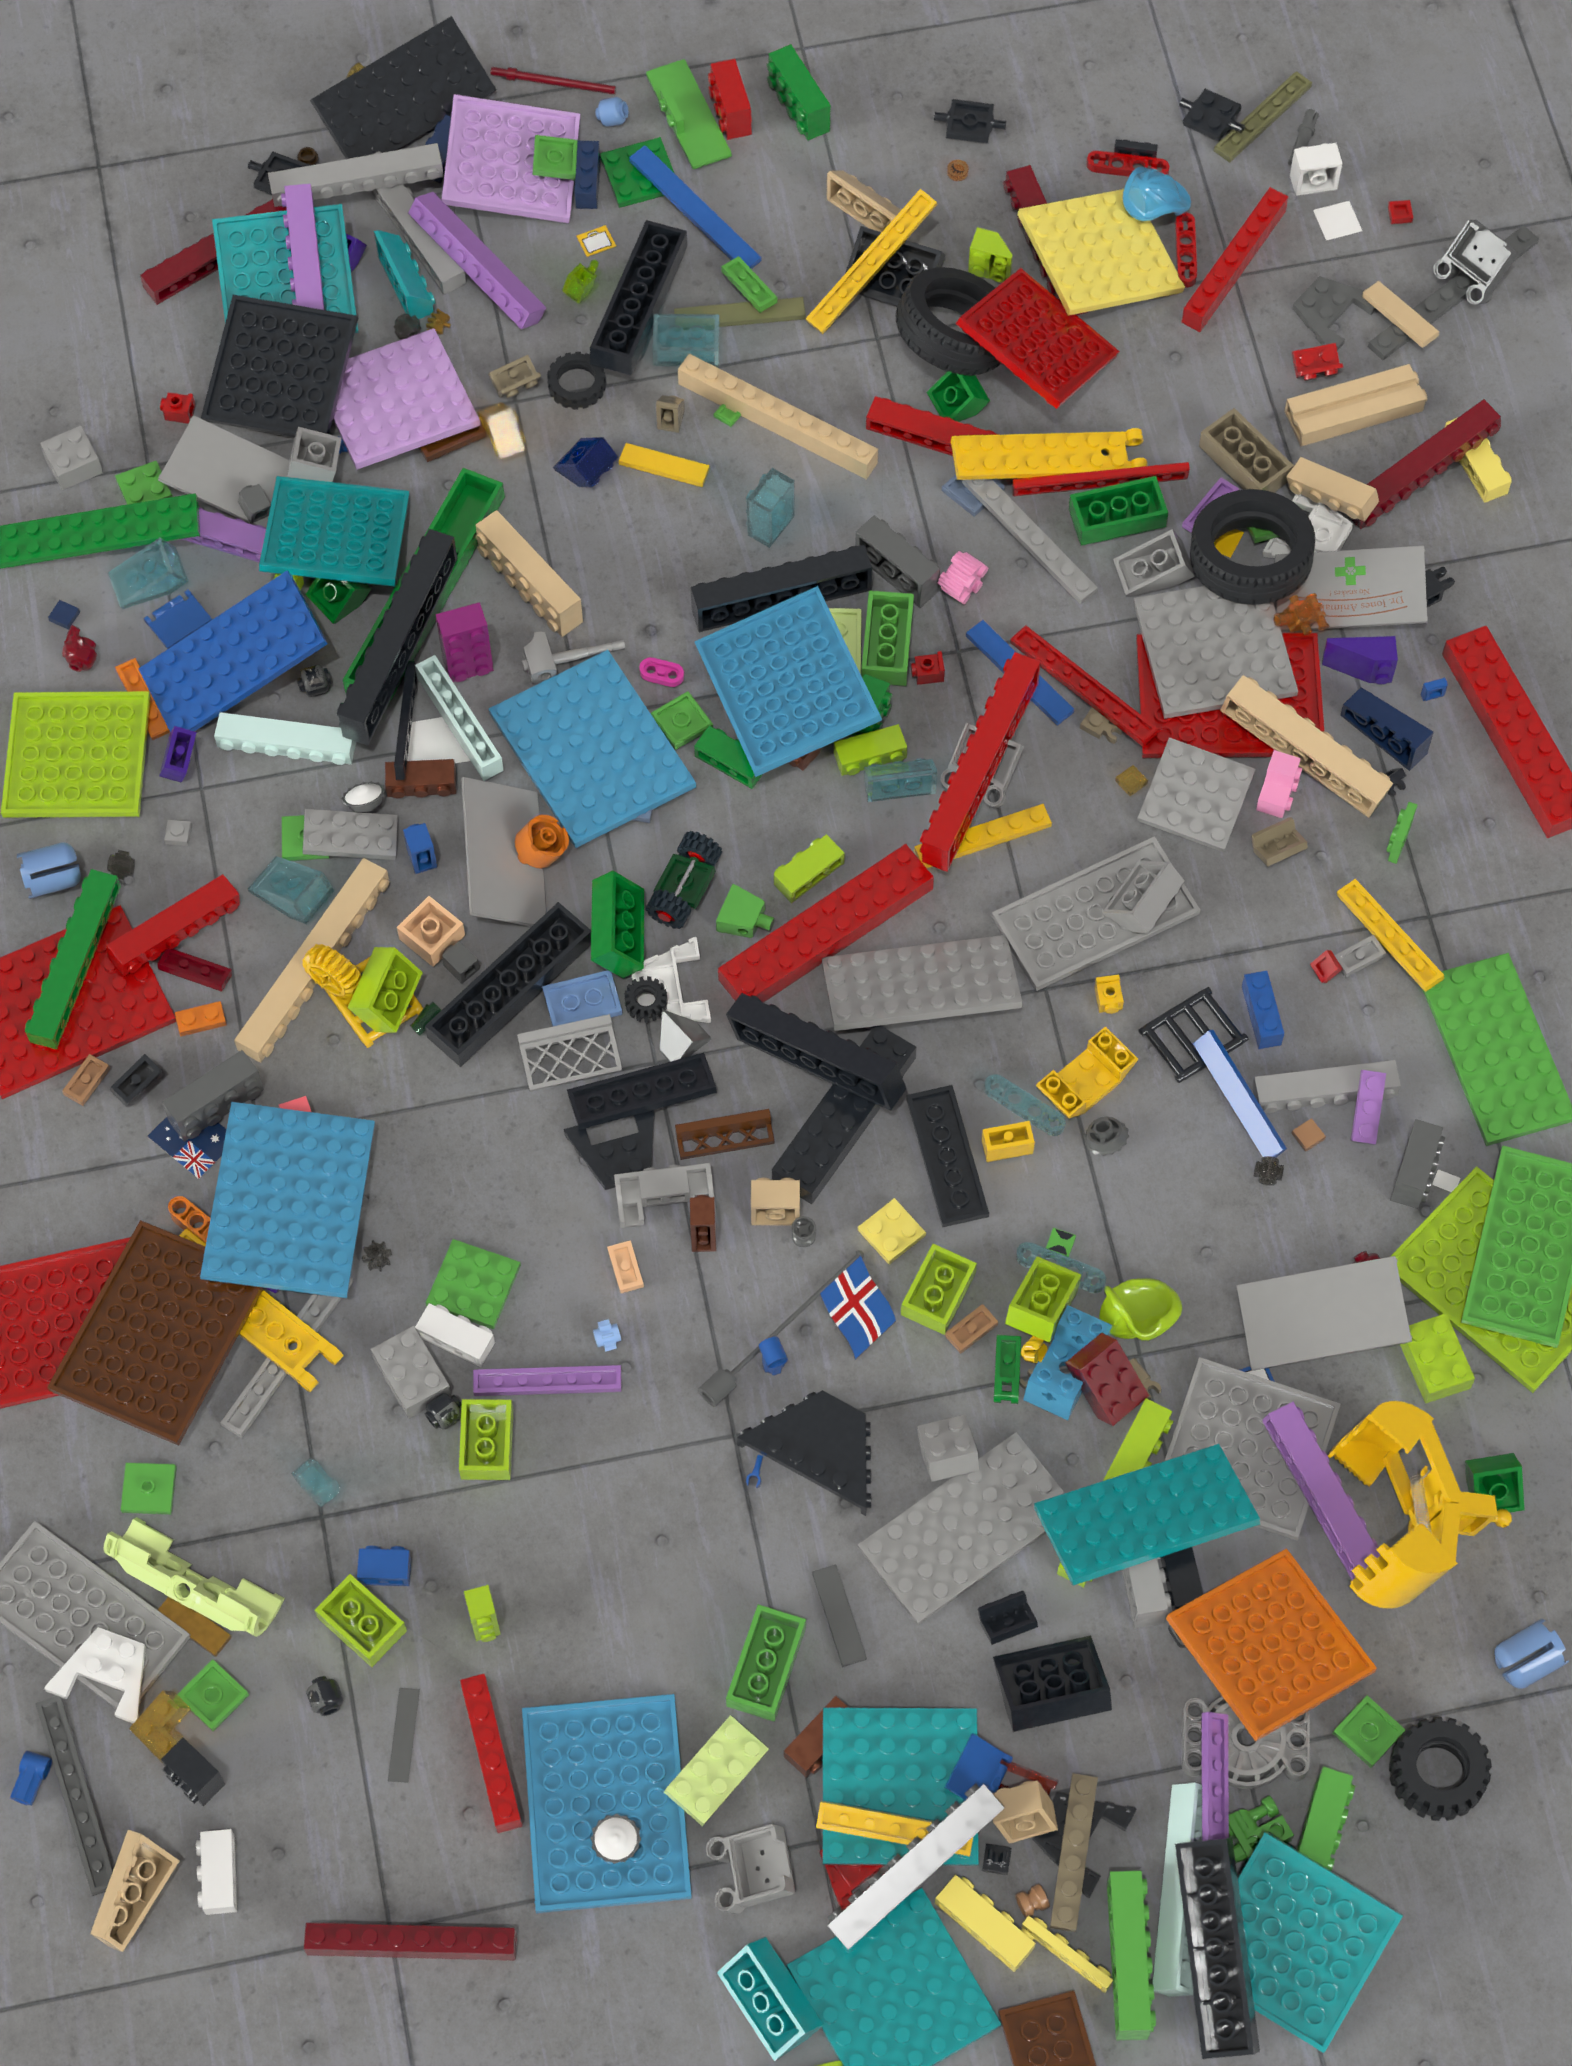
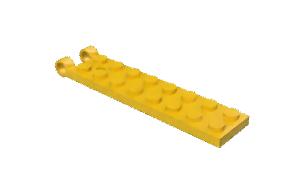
(1042, 454)
(274, 1328)

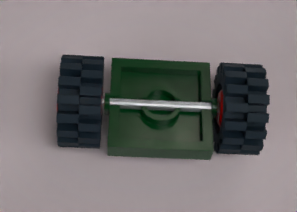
(684, 880)

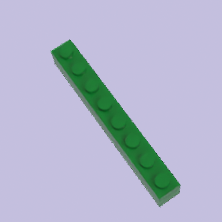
(73, 959)

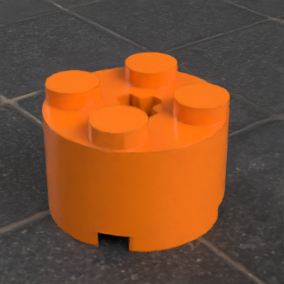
(541, 842)

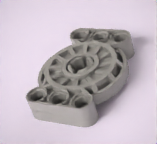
(1252, 1761)

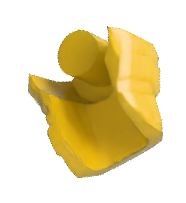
(1034, 1350)

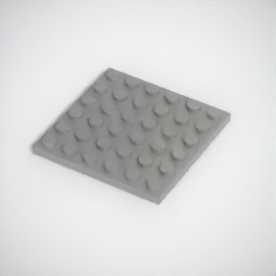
(1206, 644)
(1228, 1410)

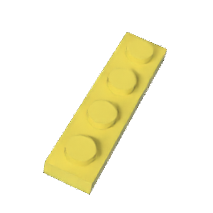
(1075, 1959)

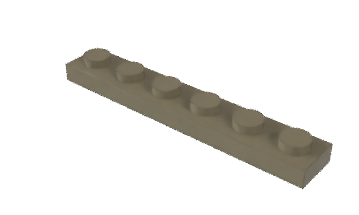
(1073, 1852)

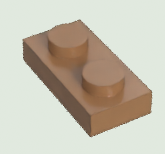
(86, 1079)
(971, 1328)

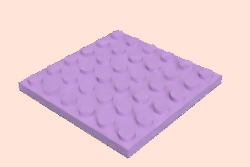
(493, 159)
(401, 400)

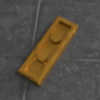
(199, 1627)

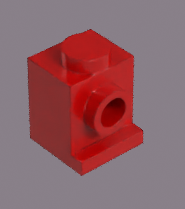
(178, 407)
(928, 668)

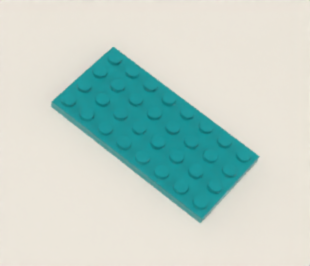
(1146, 1514)

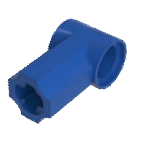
(772, 1355)
(32, 1771)

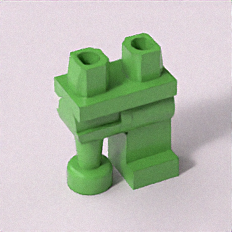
(1247, 1833)

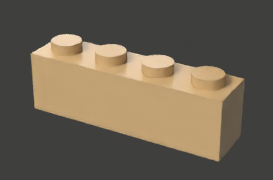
(1332, 489)

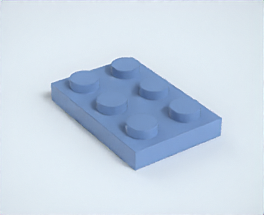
(582, 998)

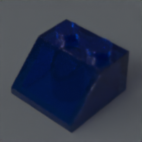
(587, 461)

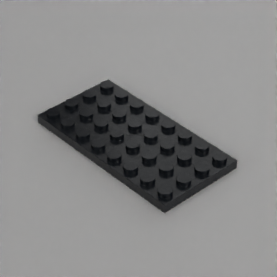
(402, 92)

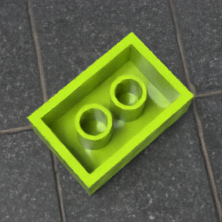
(385, 989)
(938, 1289)
(1042, 1299)
(1437, 1359)
(486, 1439)
(360, 1620)

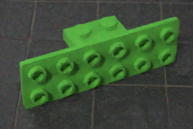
(688, 114)

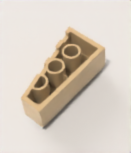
(132, 1889)

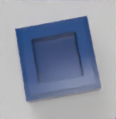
(1434, 689)

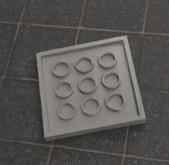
(1196, 794)

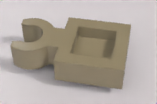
(1098, 725)

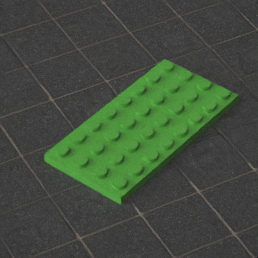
(1498, 1050)
(1524, 1250)

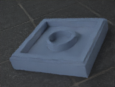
(962, 496)

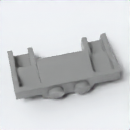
(659, 1187)

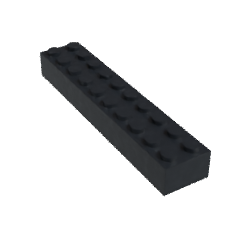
(397, 637)

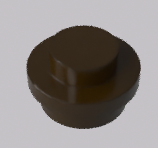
(308, 156)

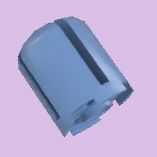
(48, 858)
(1537, 1665)

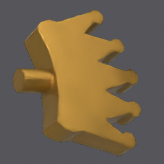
(438, 321)

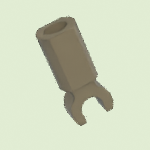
(1145, 1378)

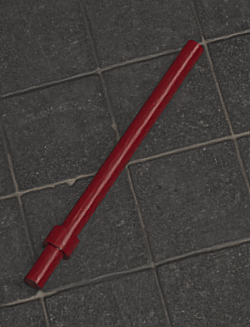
(513, 74)

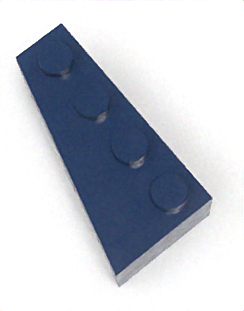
(1388, 728)

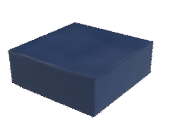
(64, 614)

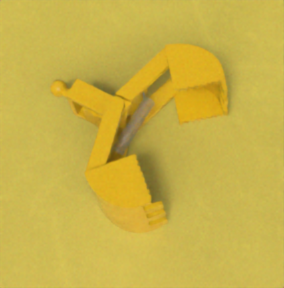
(1433, 1529)

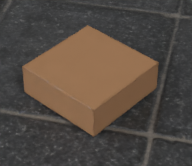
(1308, 1134)

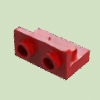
(1316, 360)

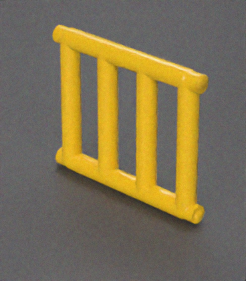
(355, 1021)

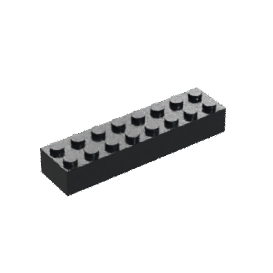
(638, 297)
(741, 596)
(508, 984)
(816, 1051)
(837, 1123)
(1217, 1948)

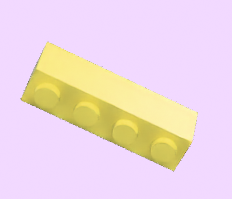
(1485, 471)
(985, 1923)

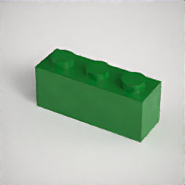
(725, 755)

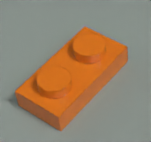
(200, 1018)

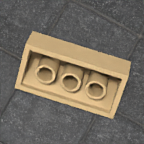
(860, 201)

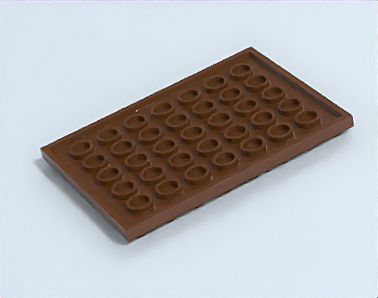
(154, 1336)

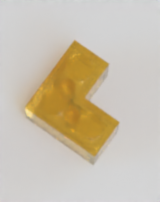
(502, 429)
(157, 1723)

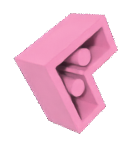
(1280, 780)

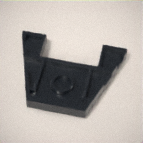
(618, 1155)
(1052, 1841)

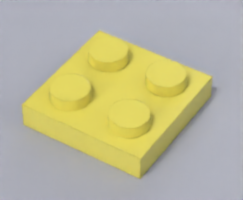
(891, 1231)

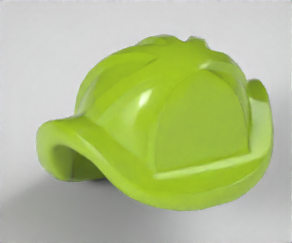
(1140, 1308)

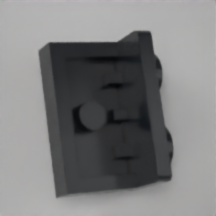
(1007, 1617)

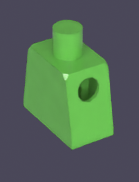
(742, 914)

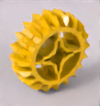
(331, 971)

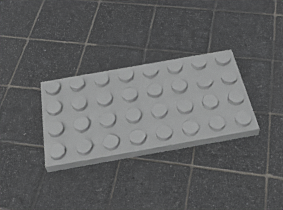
(1064, 923)
(921, 982)
(962, 1529)
(60, 1598)

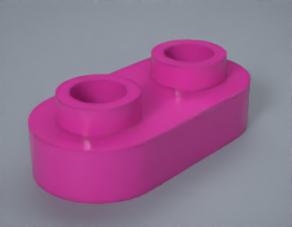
(663, 670)

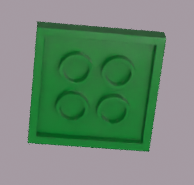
(625, 180)

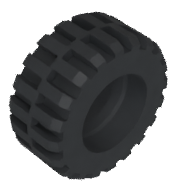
(1455, 1740)

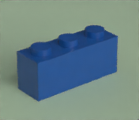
(1262, 1009)

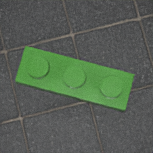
(749, 284)

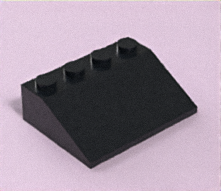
(895, 275)
(1052, 1683)

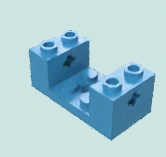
(1047, 1384)

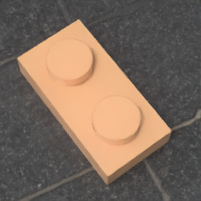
(625, 1267)

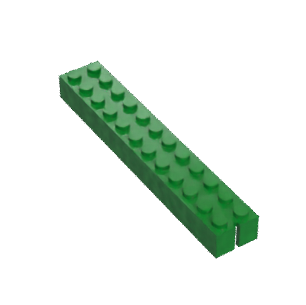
(466, 504)

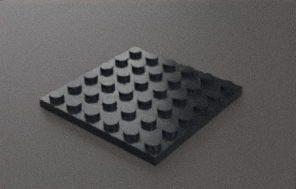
(279, 367)

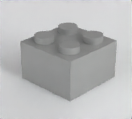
(314, 455)
(71, 458)
(948, 1448)

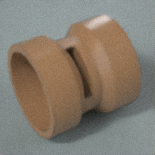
(1035, 1899)

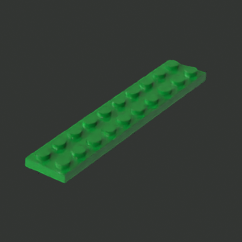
(99, 530)

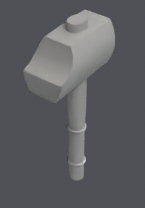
(541, 662)

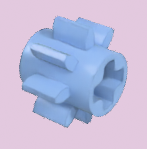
(607, 1335)

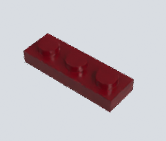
(194, 969)

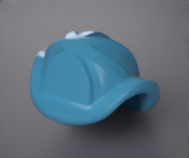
(1153, 195)

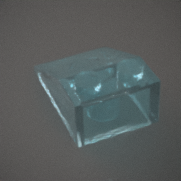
(148, 574)
(292, 889)

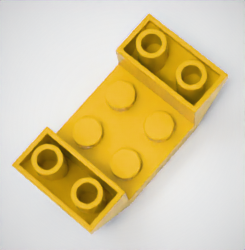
(1089, 1075)

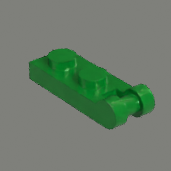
(1007, 1368)

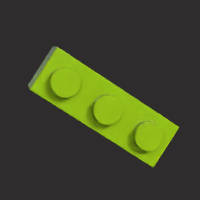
(870, 748)
(808, 868)
(482, 1613)

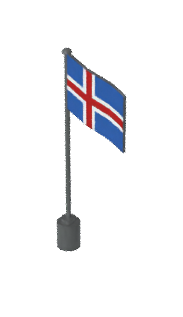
(853, 1306)

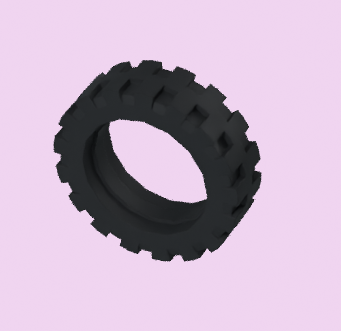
(575, 399)

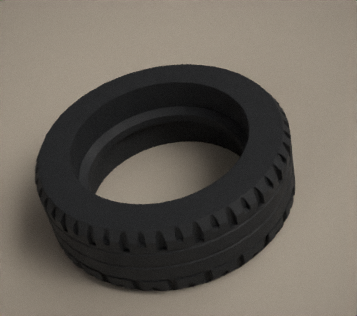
(931, 337)
(1252, 583)

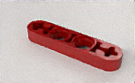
(1127, 161)
(1186, 249)

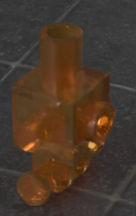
(1302, 615)

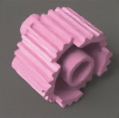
(962, 577)

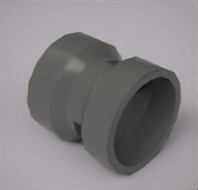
(803, 1226)

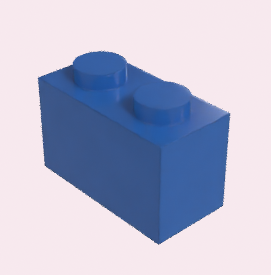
(420, 848)
(384, 1566)

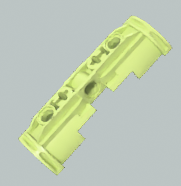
(146, 1557)

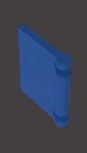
(177, 619)
(978, 1765)

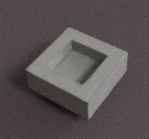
(178, 832)

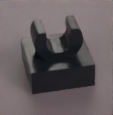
(1395, 777)
(996, 1859)

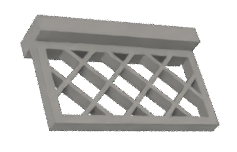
(563, 1033)

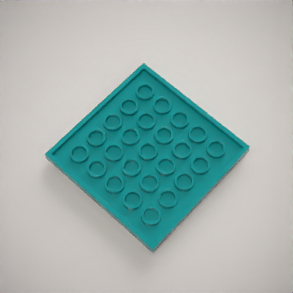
(255, 258)
(334, 531)
(895, 1766)
(1308, 1939)
(896, 1991)

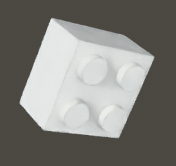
(1315, 169)

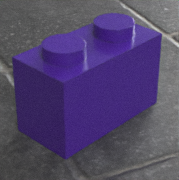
(177, 754)

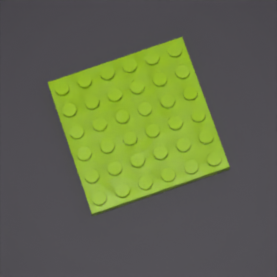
(76, 754)

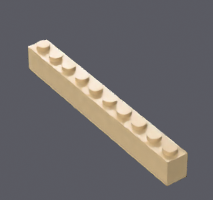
(778, 416)
(294, 984)

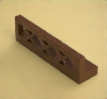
(724, 1125)

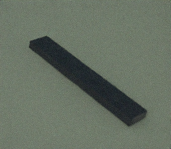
(405, 721)

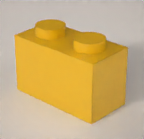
(1008, 1141)

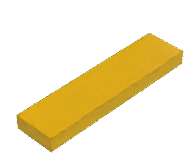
(664, 465)

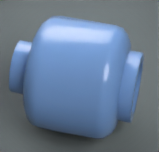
(612, 111)

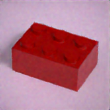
(730, 99)

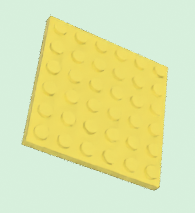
(1099, 252)

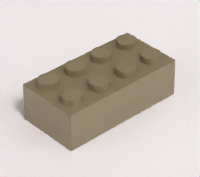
(1245, 453)

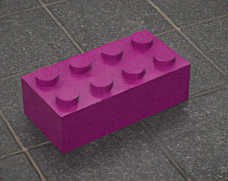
(465, 642)

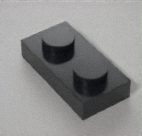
(1135, 148)

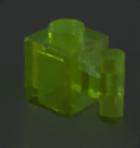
(580, 281)

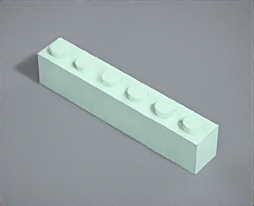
(459, 718)
(283, 738)

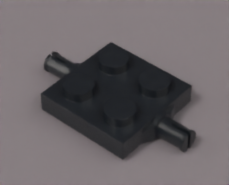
(1212, 115)
(969, 121)
(274, 163)

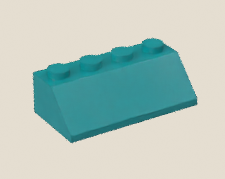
(404, 274)
(769, 1998)

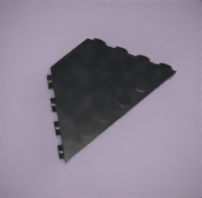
(820, 1442)

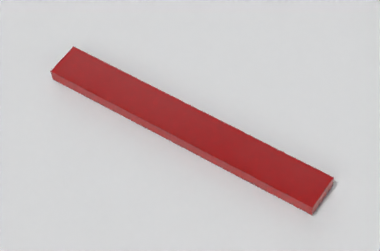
(1098, 479)
(1085, 686)

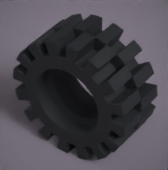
(645, 986)

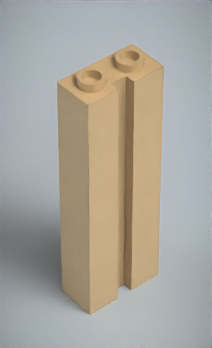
(1355, 405)

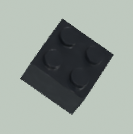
(193, 1772)

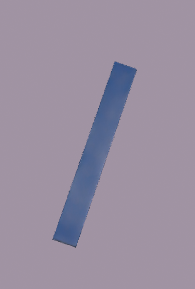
(693, 207)

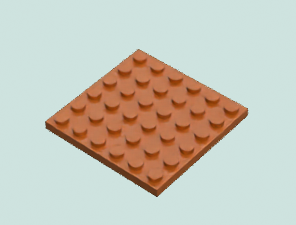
(1271, 1644)

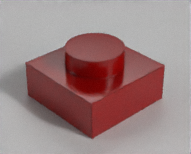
(1400, 212)
(1326, 966)

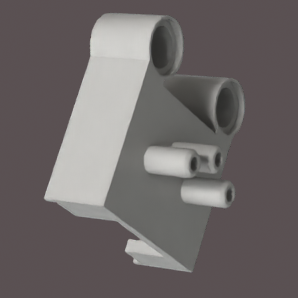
(1003, 774)
(758, 1867)

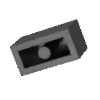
(135, 1080)

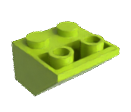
(989, 256)

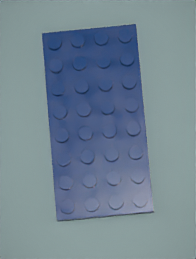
(233, 655)

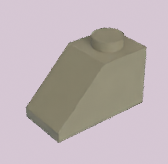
(669, 413)

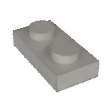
(1360, 955)

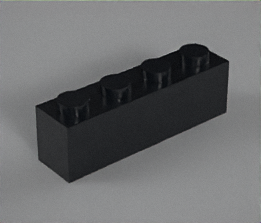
(1181, 1577)

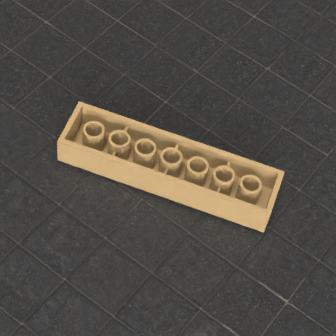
(1297, 736)

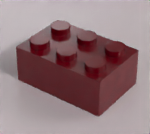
(1107, 1379)

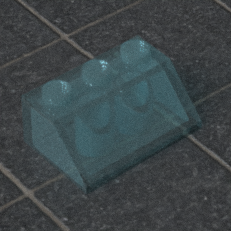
(900, 780)

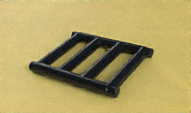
(1187, 1007)

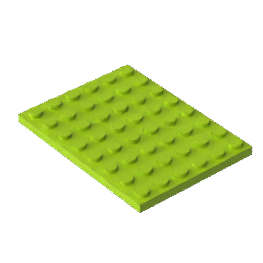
(1438, 1269)

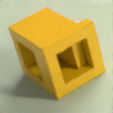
(1105, 986)

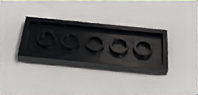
(641, 1091)
(947, 1156)

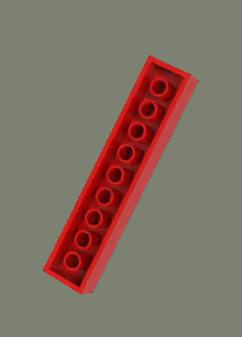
(1513, 727)
(980, 761)
(827, 926)

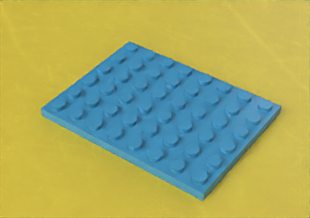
(787, 681)
(592, 748)
(288, 1200)
(596, 1764)

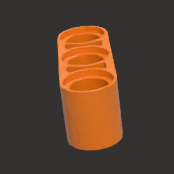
(189, 1217)

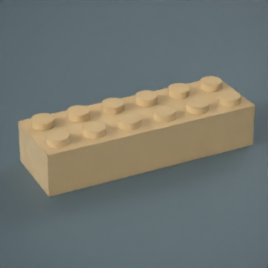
(529, 574)

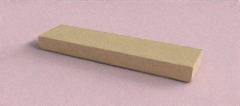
(1400, 314)

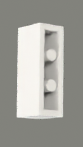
(455, 1334)
(217, 1872)

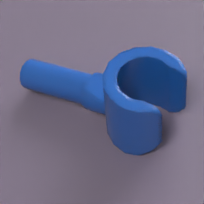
(756, 1471)

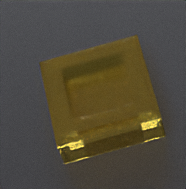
(1131, 780)

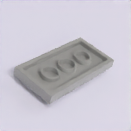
(350, 834)

